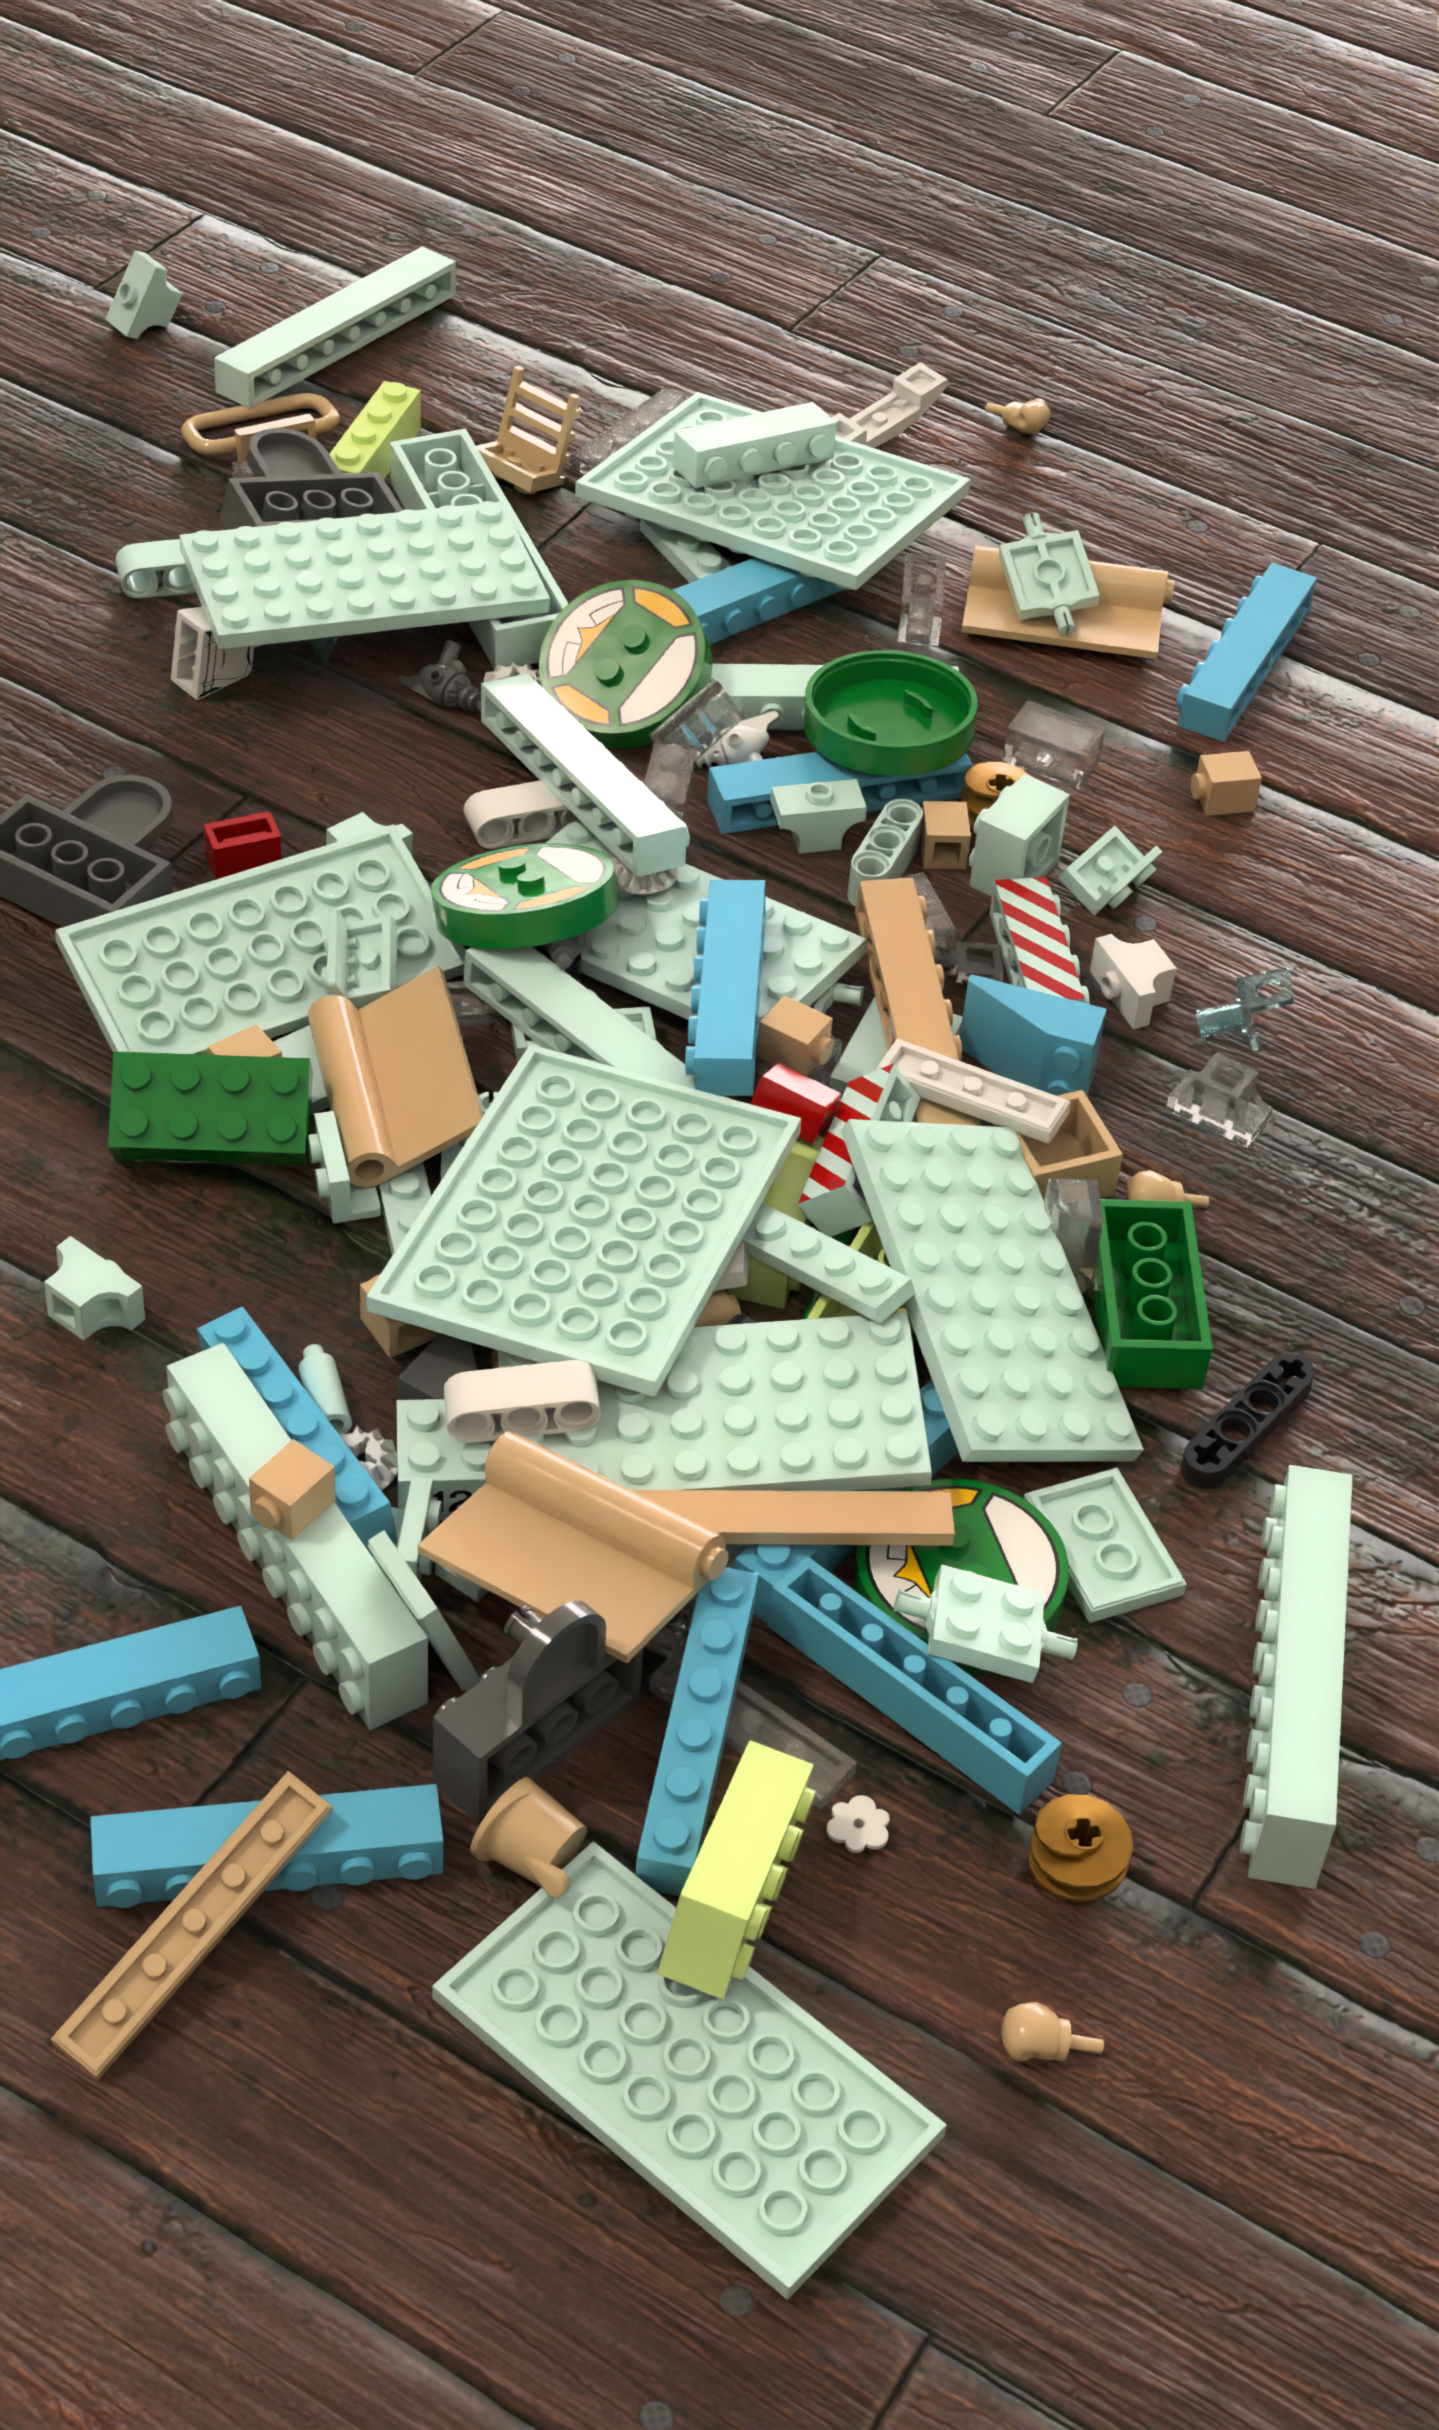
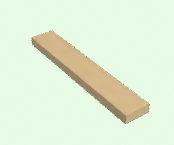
(816, 1516)
(191, 1926)

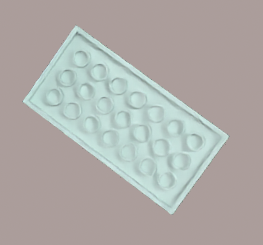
(362, 574)
(653, 943)
(248, 946)
(990, 1294)
(766, 1411)
(717, 2102)

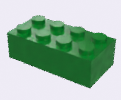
(210, 1108)
(1151, 1295)

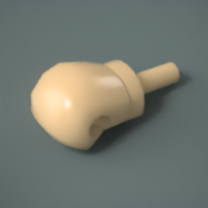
(1023, 417)
(1156, 1187)
(1037, 2032)

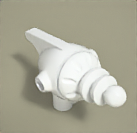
(741, 743)

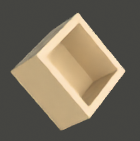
(1077, 1151)

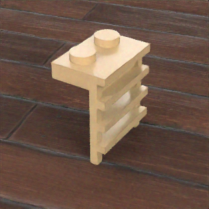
(520, 456)

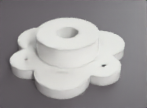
(858, 1824)

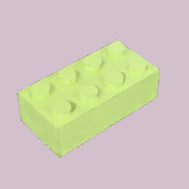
(738, 1871)

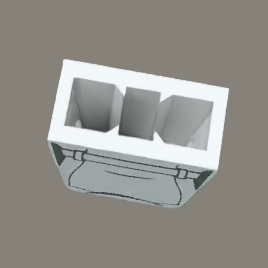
(198, 663)

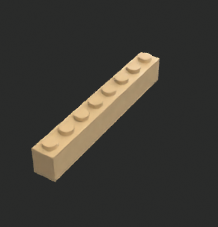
(907, 979)

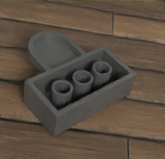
(299, 484)
(89, 854)
(531, 1707)

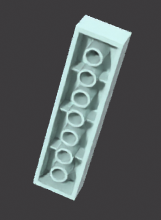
(452, 472)
(325, 1572)
(1299, 1677)

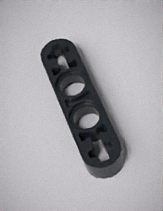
(1243, 1416)

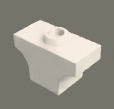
(1133, 976)

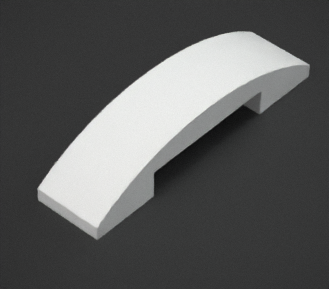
(911, 397)

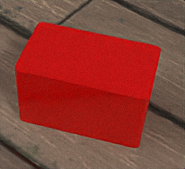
(241, 843)
(797, 1096)

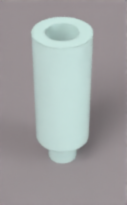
(324, 1386)

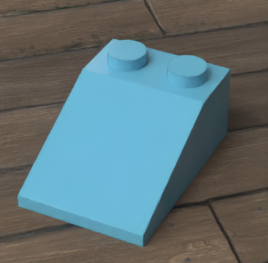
(1032, 1035)

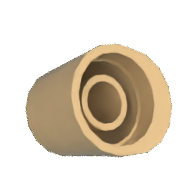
(530, 1836)

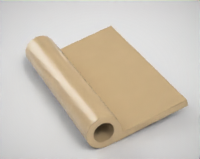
(1122, 623)
(395, 1077)
(566, 1534)

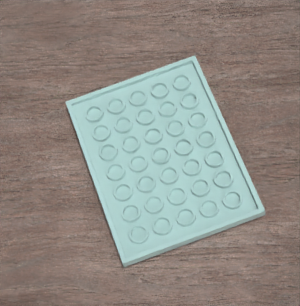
(818, 518)
(587, 1218)

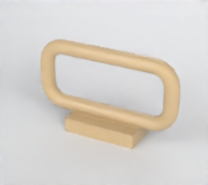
(240, 442)

